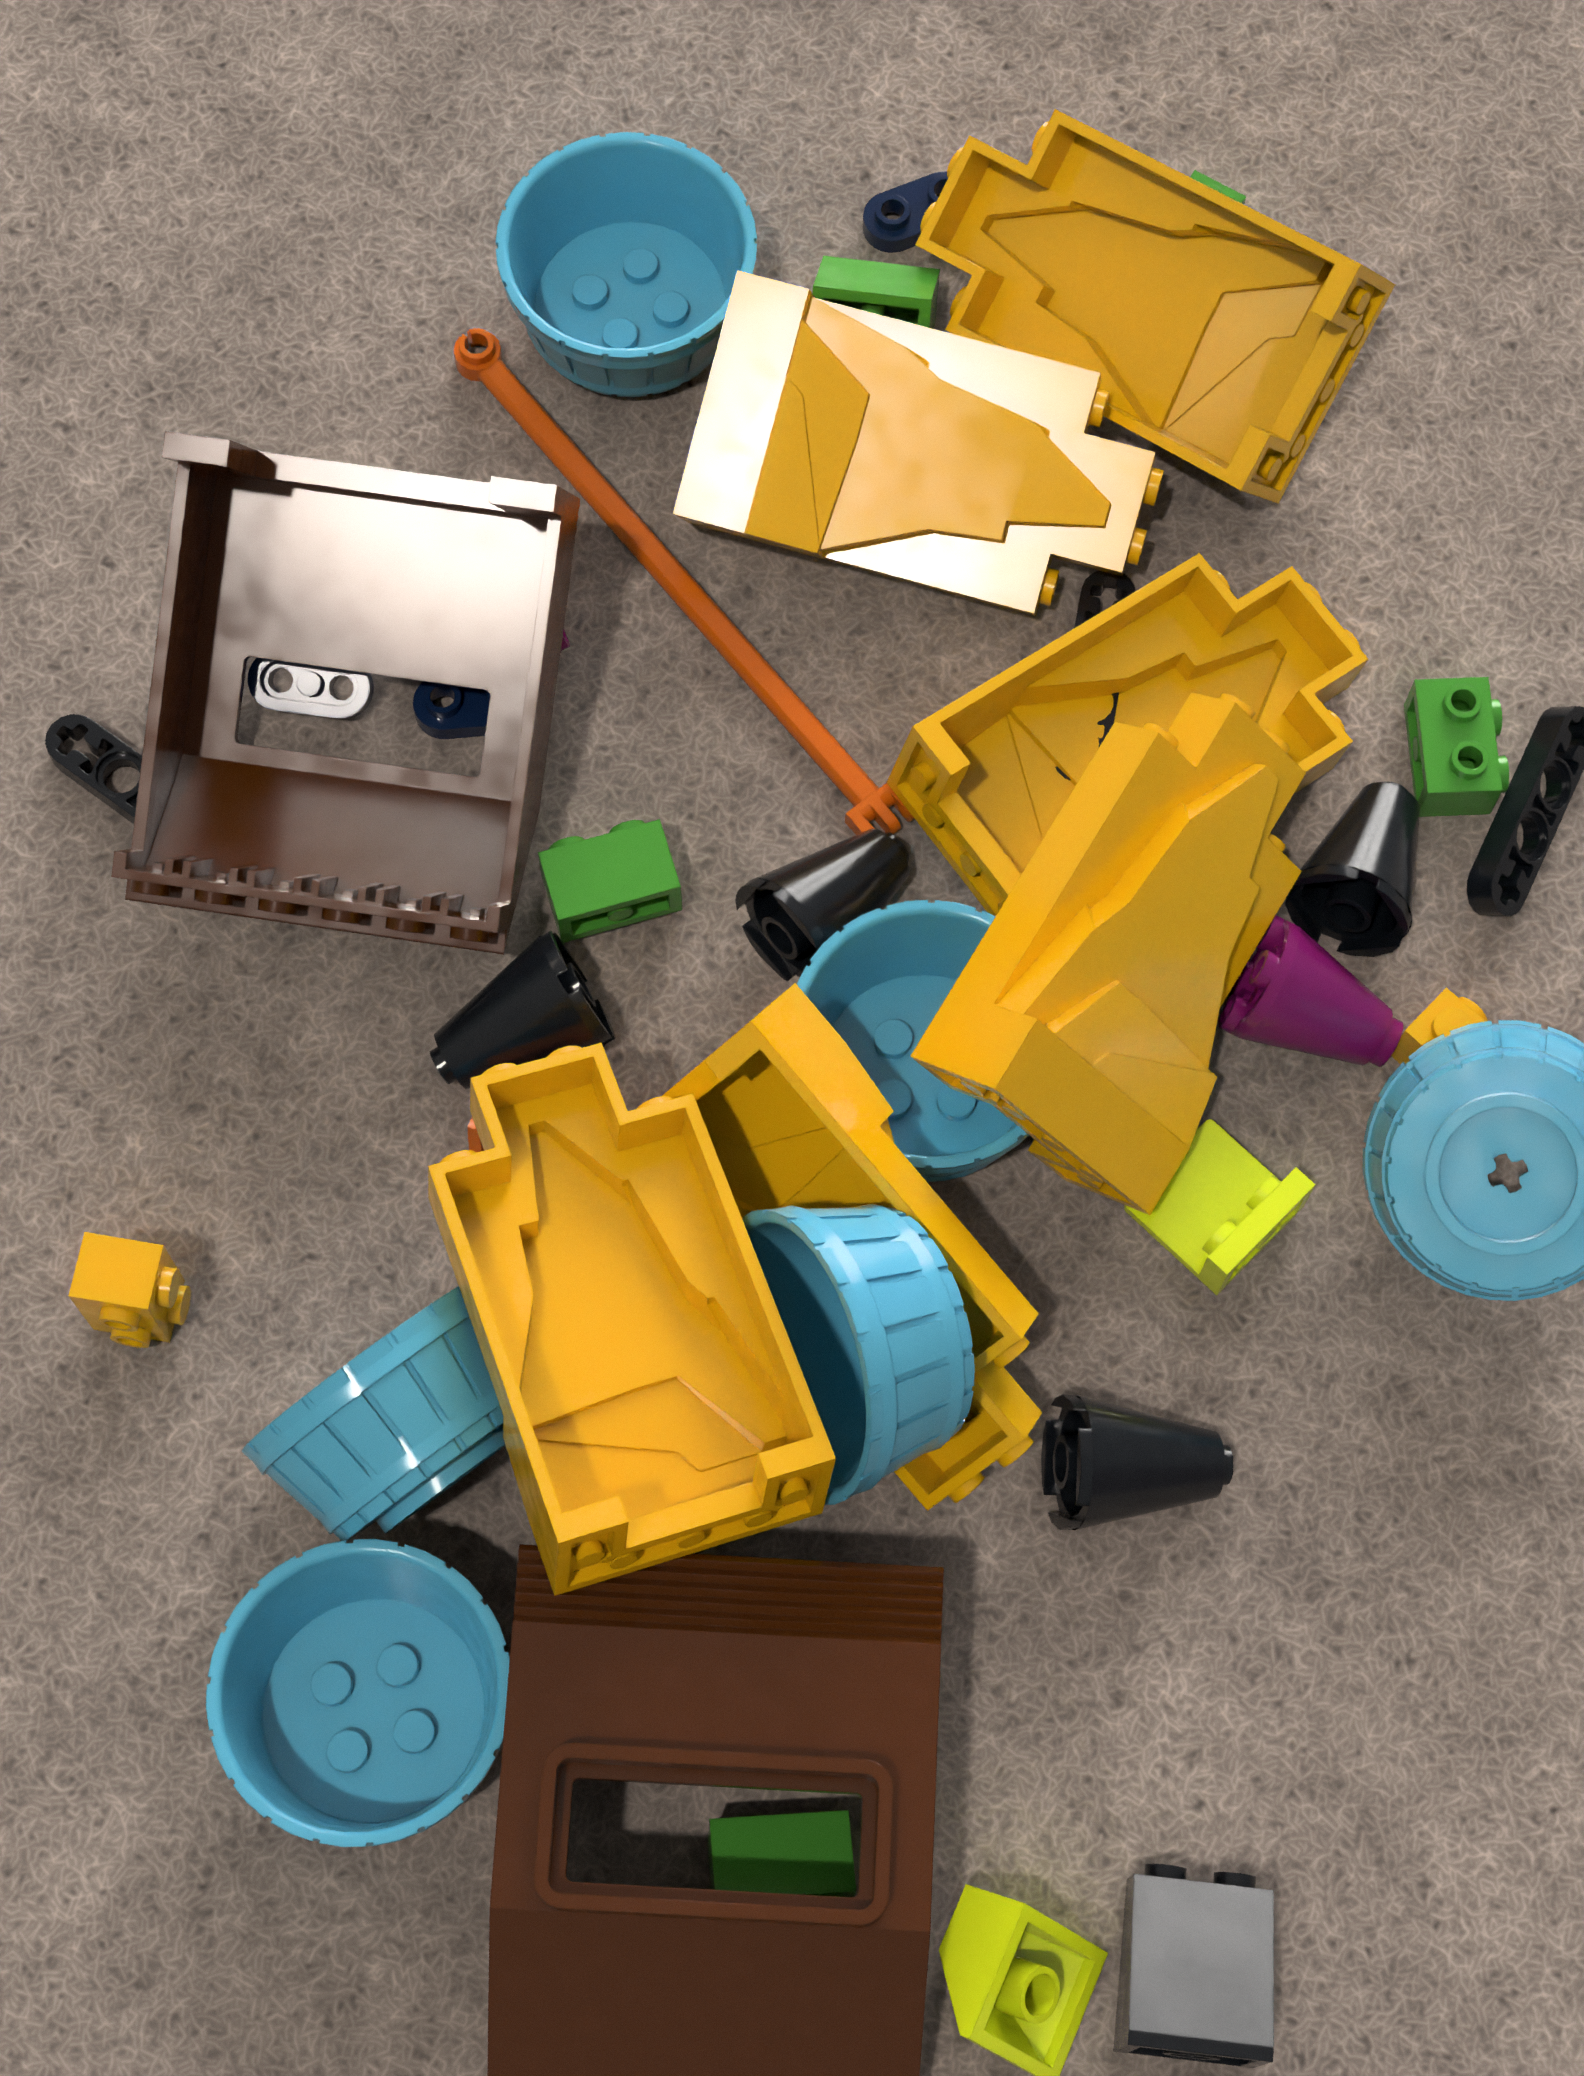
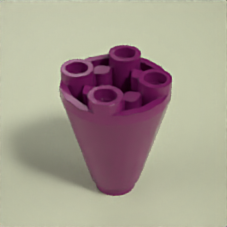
(1308, 1002)

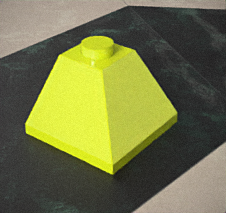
(1017, 1980)

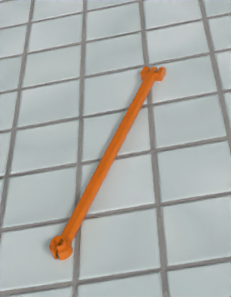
(868, 800)

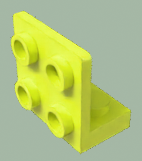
(1222, 1207)

